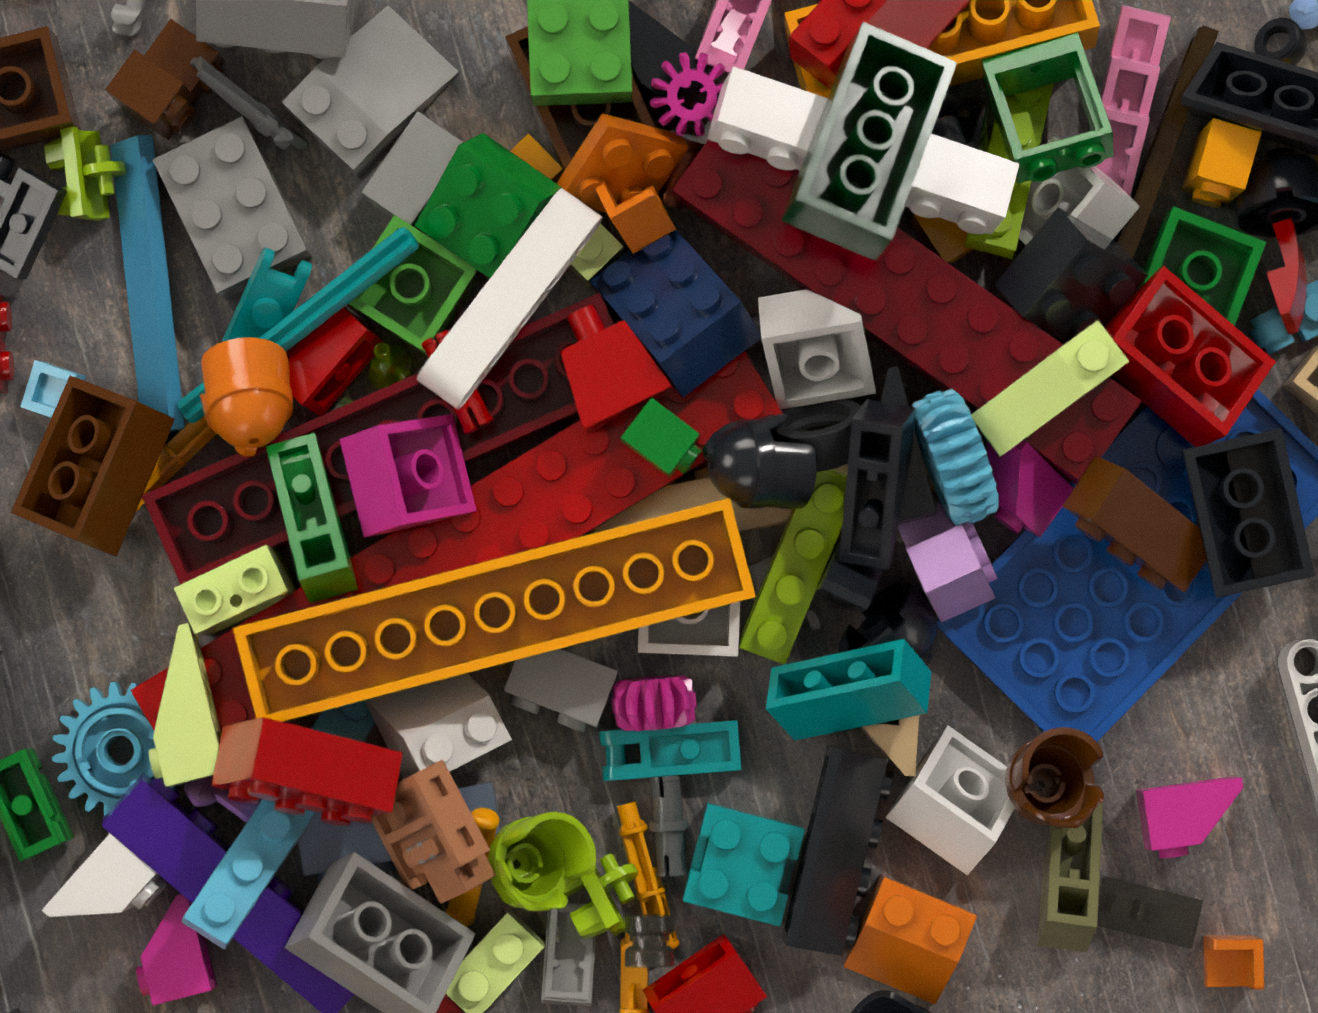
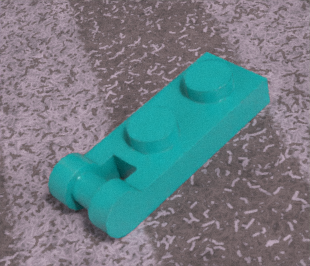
(673, 751)

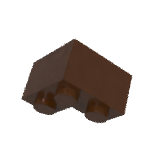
(162, 83)

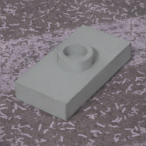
(567, 961)

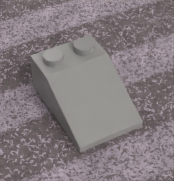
(372, 94)

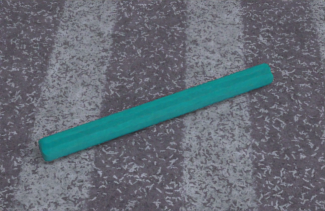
(325, 303)

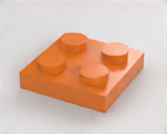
(624, 158)

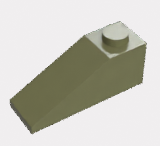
(1071, 885)

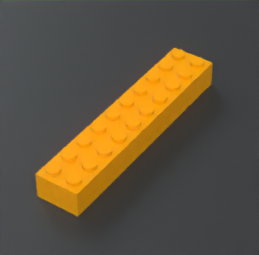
(494, 612)

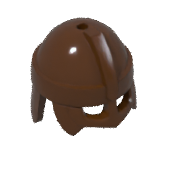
(1062, 767)

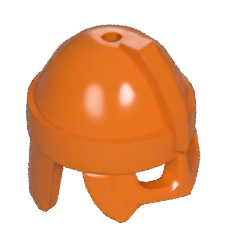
(246, 392)

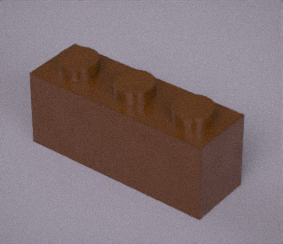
(1137, 525)

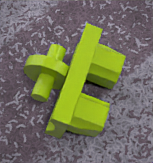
(87, 172)
(602, 911)

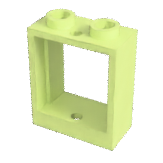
(235, 590)

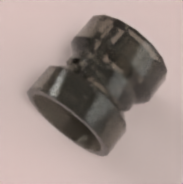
(649, 940)

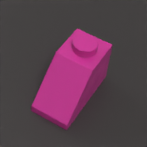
(1027, 489)
(1183, 813)
(175, 959)

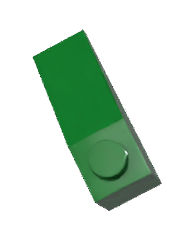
(311, 518)

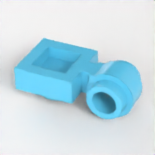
(1271, 332)

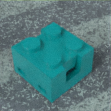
(743, 864)

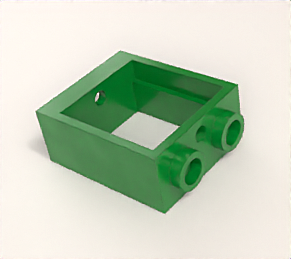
(1039, 67)

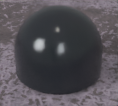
(1295, 48)

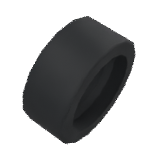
(822, 426)

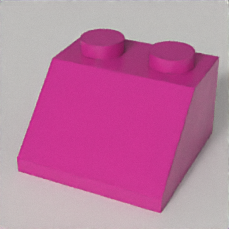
(407, 474)

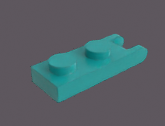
(266, 298)

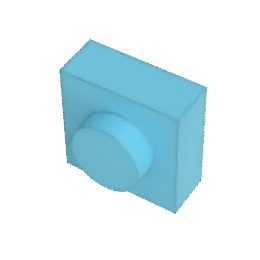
(46, 387)

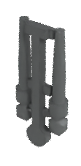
(253, 110)

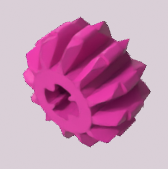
(683, 78)
(654, 702)

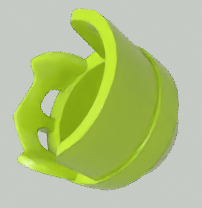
(545, 857)

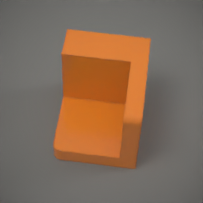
(639, 218)
(1233, 961)

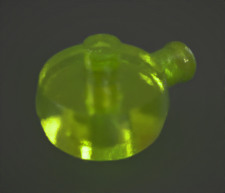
(389, 365)

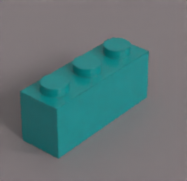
(849, 690)

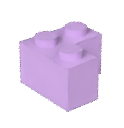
(949, 563)

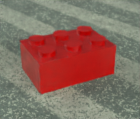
(306, 771)

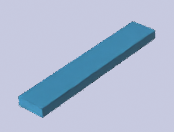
(147, 278)

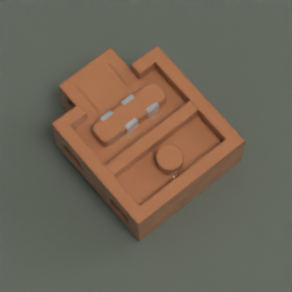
(434, 835)

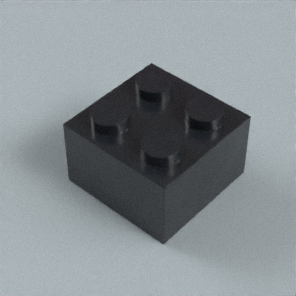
(1070, 277)

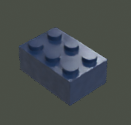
(677, 310)

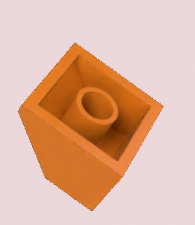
(909, 939)

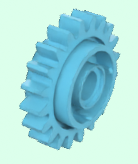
(91, 741)

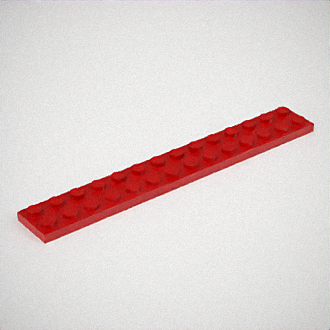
(529, 503)

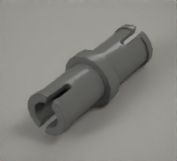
(668, 826)

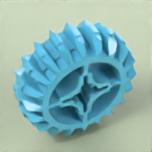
(955, 457)

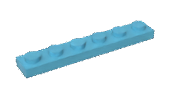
(263, 846)

